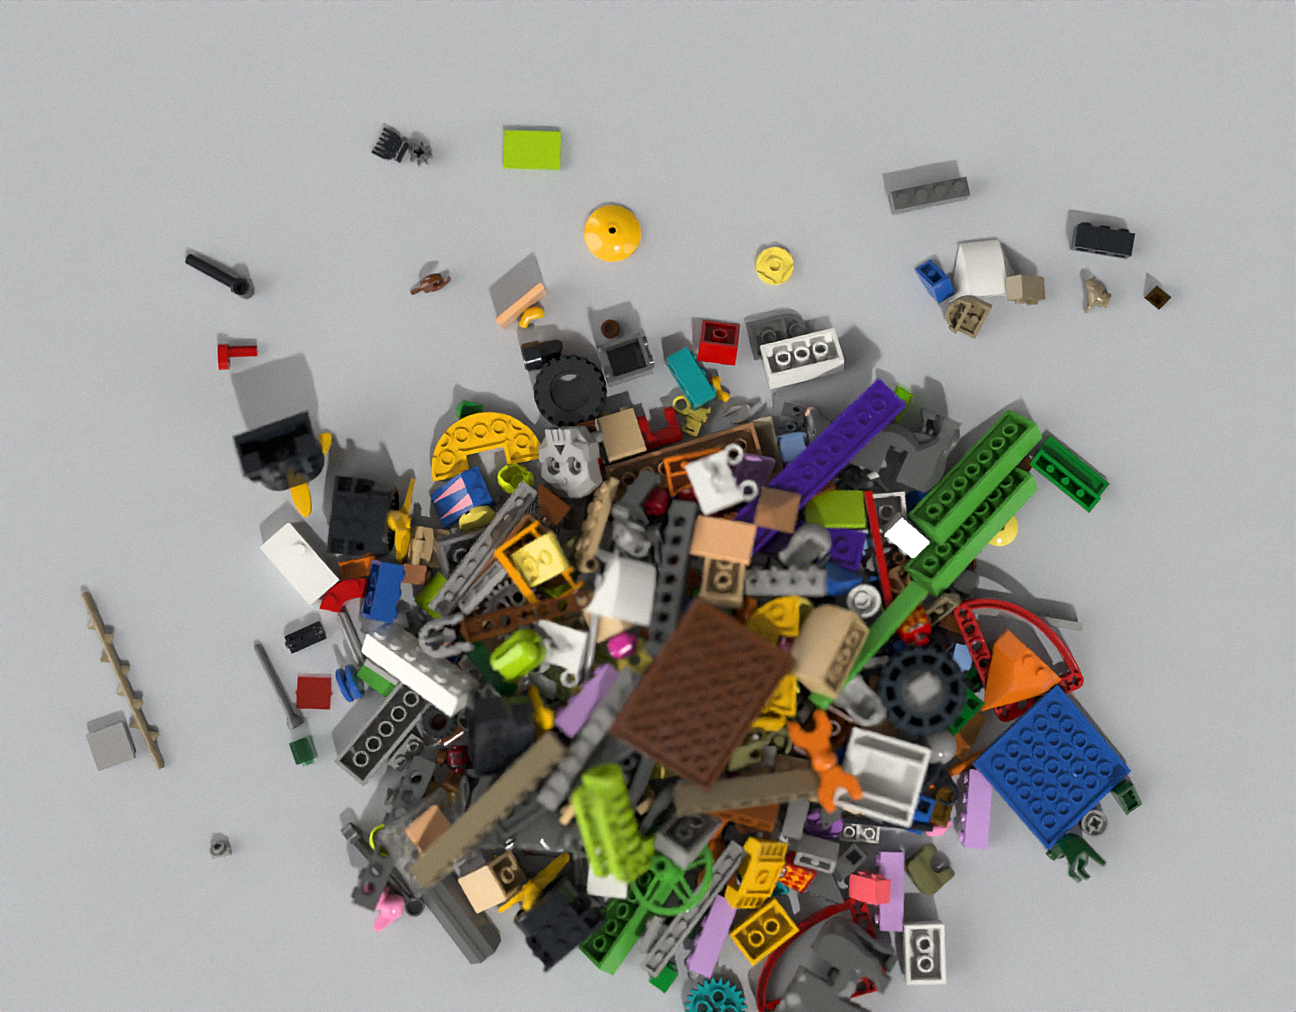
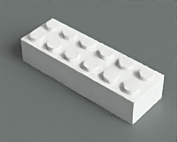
(429, 676)

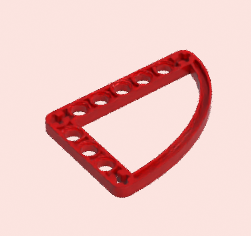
(983, 652)
(803, 926)

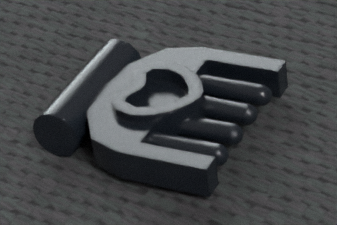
(392, 147)

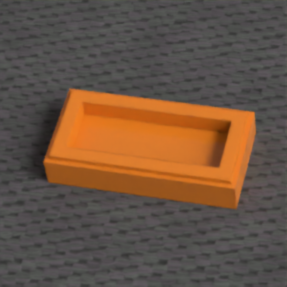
(356, 567)

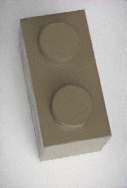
(1025, 289)

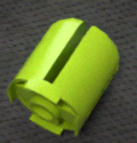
(519, 655)

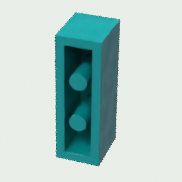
(691, 378)

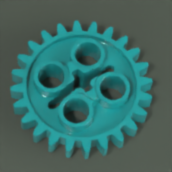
(730, 998)

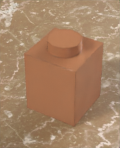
(416, 574)

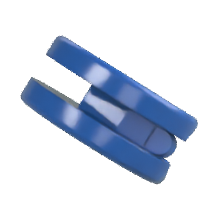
(349, 683)

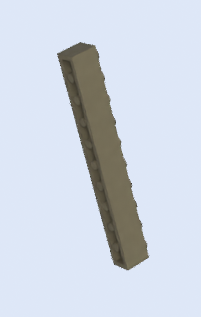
(488, 809)

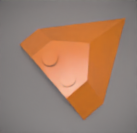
(1015, 674)

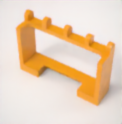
(507, 564)

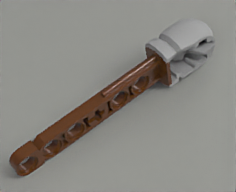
(474, 630)

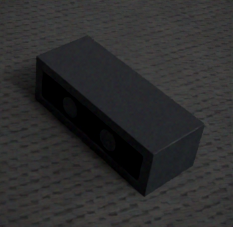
(1102, 240)

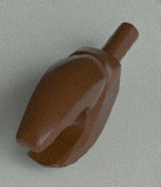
(432, 283)

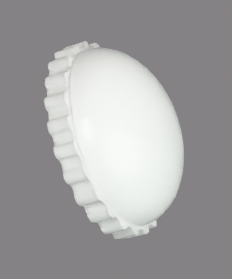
(863, 600)

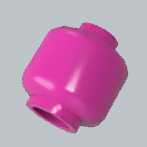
(622, 644)

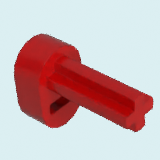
(225, 352)

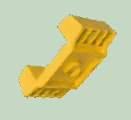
(761, 873)

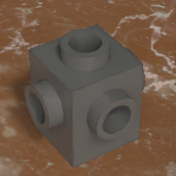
(792, 417)

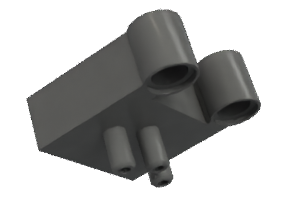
(631, 506)

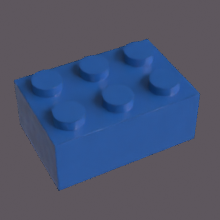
(383, 591)

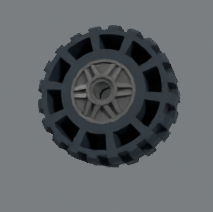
(936, 711)

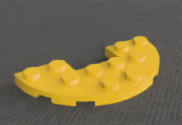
(482, 433)
(776, 619)

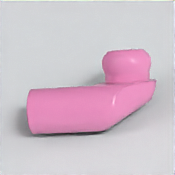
(938, 830)

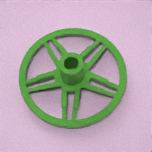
(670, 872)

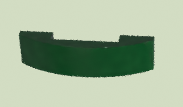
(481, 659)

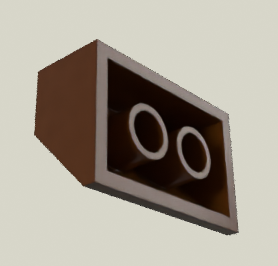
(841, 724)

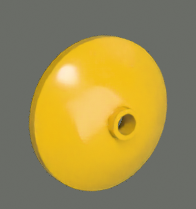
(612, 246)

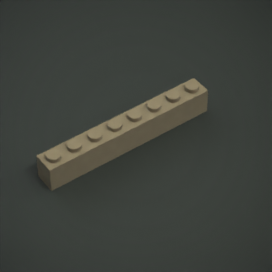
(747, 791)

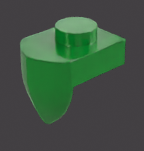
(467, 407)

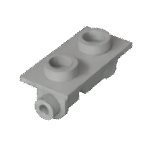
(407, 750)

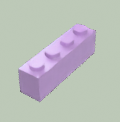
(586, 703)
(976, 810)
(891, 865)
(712, 938)

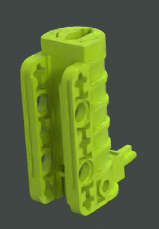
(612, 825)

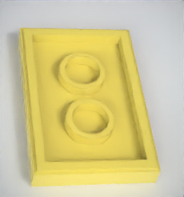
(539, 560)

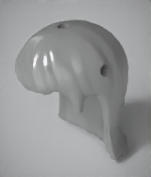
(805, 546)
(861, 702)

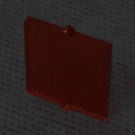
(314, 693)

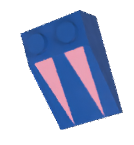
(461, 495)

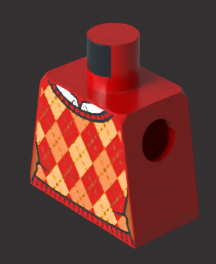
(915, 627)
(794, 875)

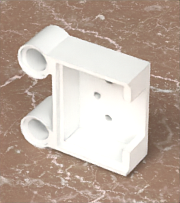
(706, 482)
(564, 648)

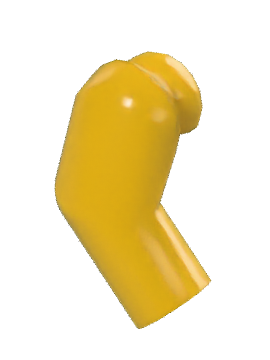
(530, 314)
(720, 394)

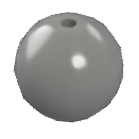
(942, 746)

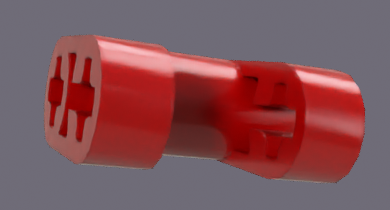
(662, 436)

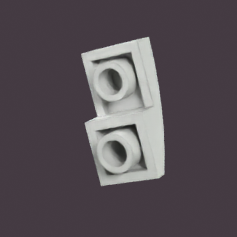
(860, 833)

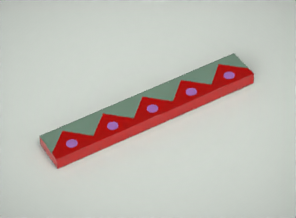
(877, 548)

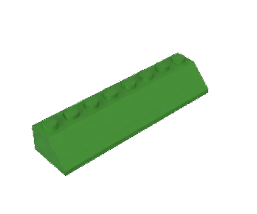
(975, 476)
(940, 564)
(624, 925)

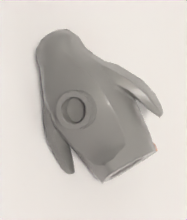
(630, 538)

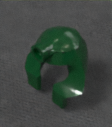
(1076, 850)

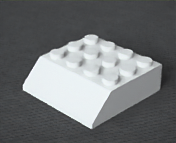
(887, 774)

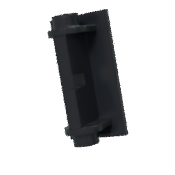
(305, 637)

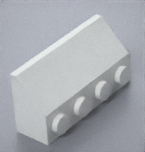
(802, 358)

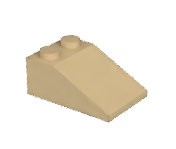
(723, 582)

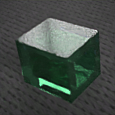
(303, 751)

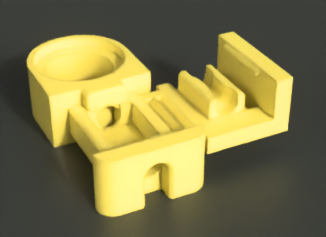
(694, 418)

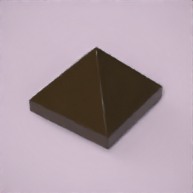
(1157, 297)

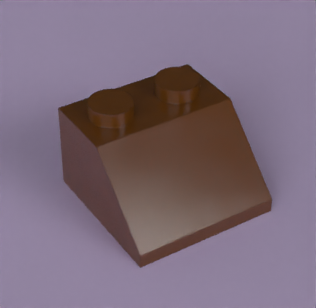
(552, 506)

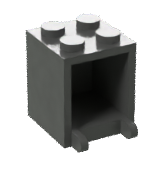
(620, 362)

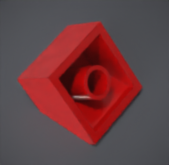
(718, 342)

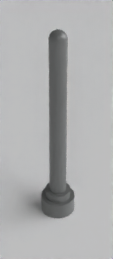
(293, 719)

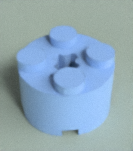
(791, 446)

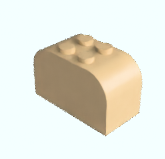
(827, 649)

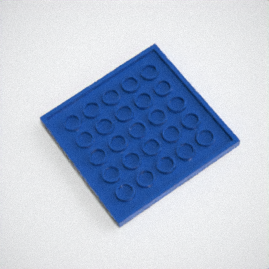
(1051, 767)

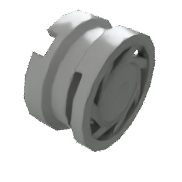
(1094, 823)

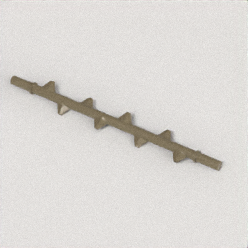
(124, 689)

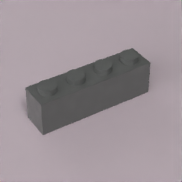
(929, 195)

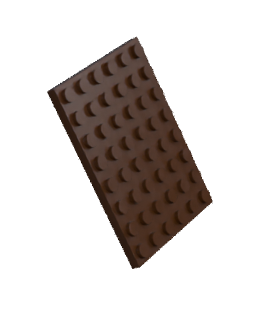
(702, 694)

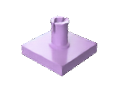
(754, 469)

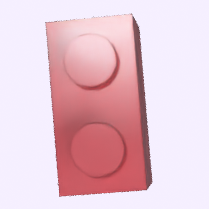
(869, 887)

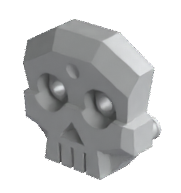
(561, 459)

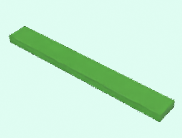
(879, 633)

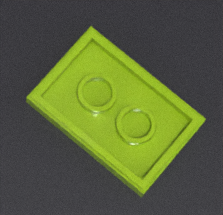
(532, 150)
(837, 509)

